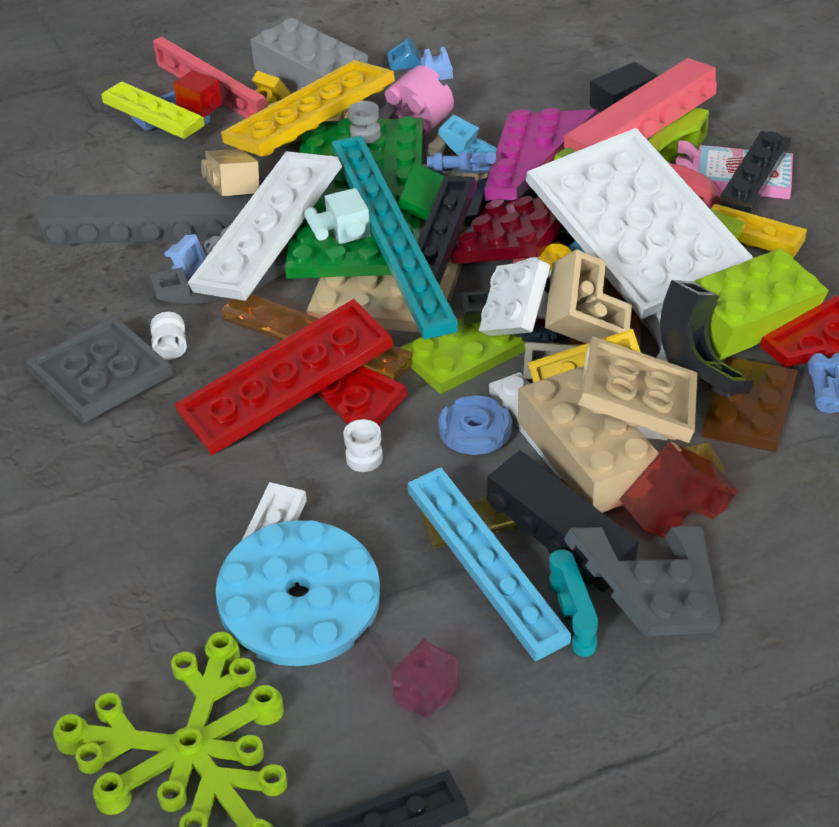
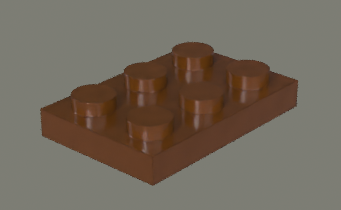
(754, 417)

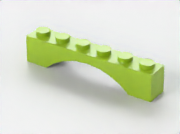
(690, 128)

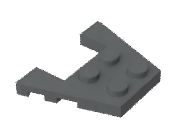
(657, 594)

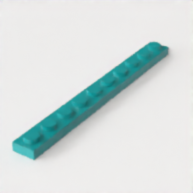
(396, 240)

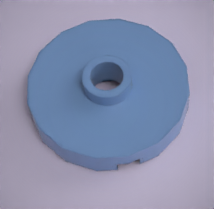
(475, 425)

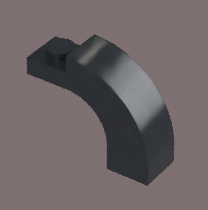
(687, 343)

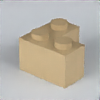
(578, 303)

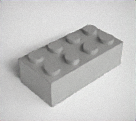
(300, 53)

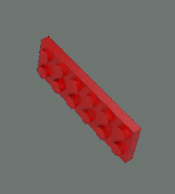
(283, 376)

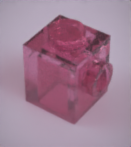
(425, 679)

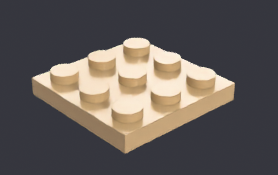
(639, 389)

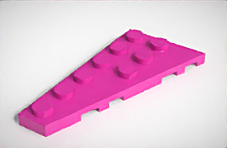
(527, 143)

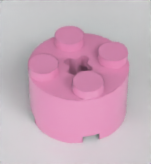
(421, 96)

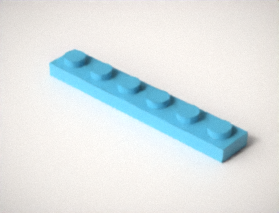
(489, 565)

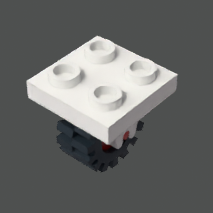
(518, 302)

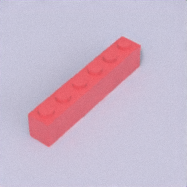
(650, 106)

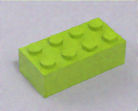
(758, 299)

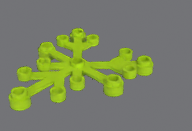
(218, 782)

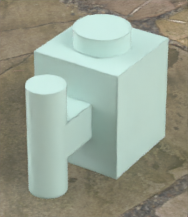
(344, 215)

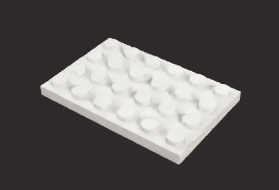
(637, 217)

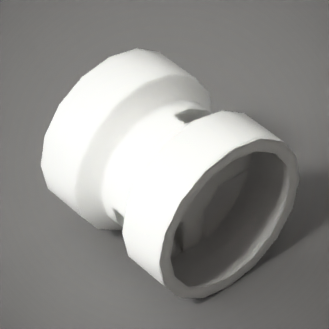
(168, 335)
(363, 445)

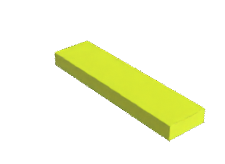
(153, 110)

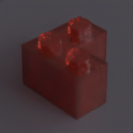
(674, 487)

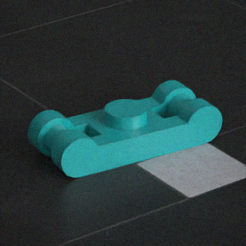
(574, 601)

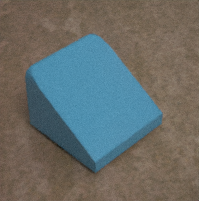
(404, 56)

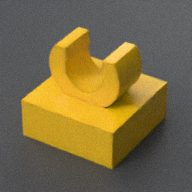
(270, 87)

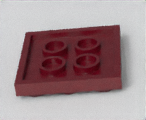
(507, 232)

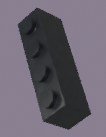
(548, 510)

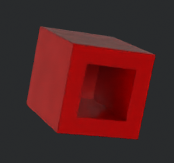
(198, 93)

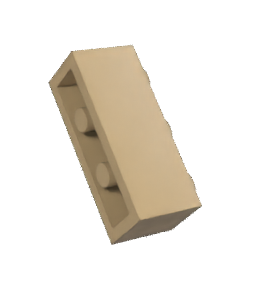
(231, 172)

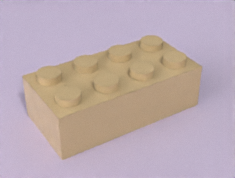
(589, 450)

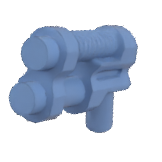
(466, 163)
(825, 387)

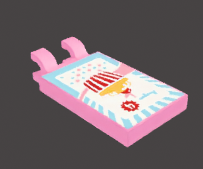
(722, 162)

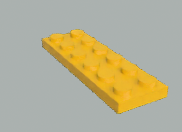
(307, 108)

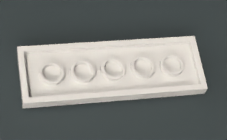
(264, 225)

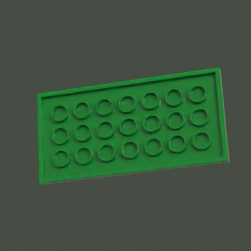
(394, 154)

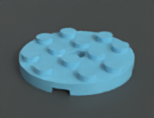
(306, 628)

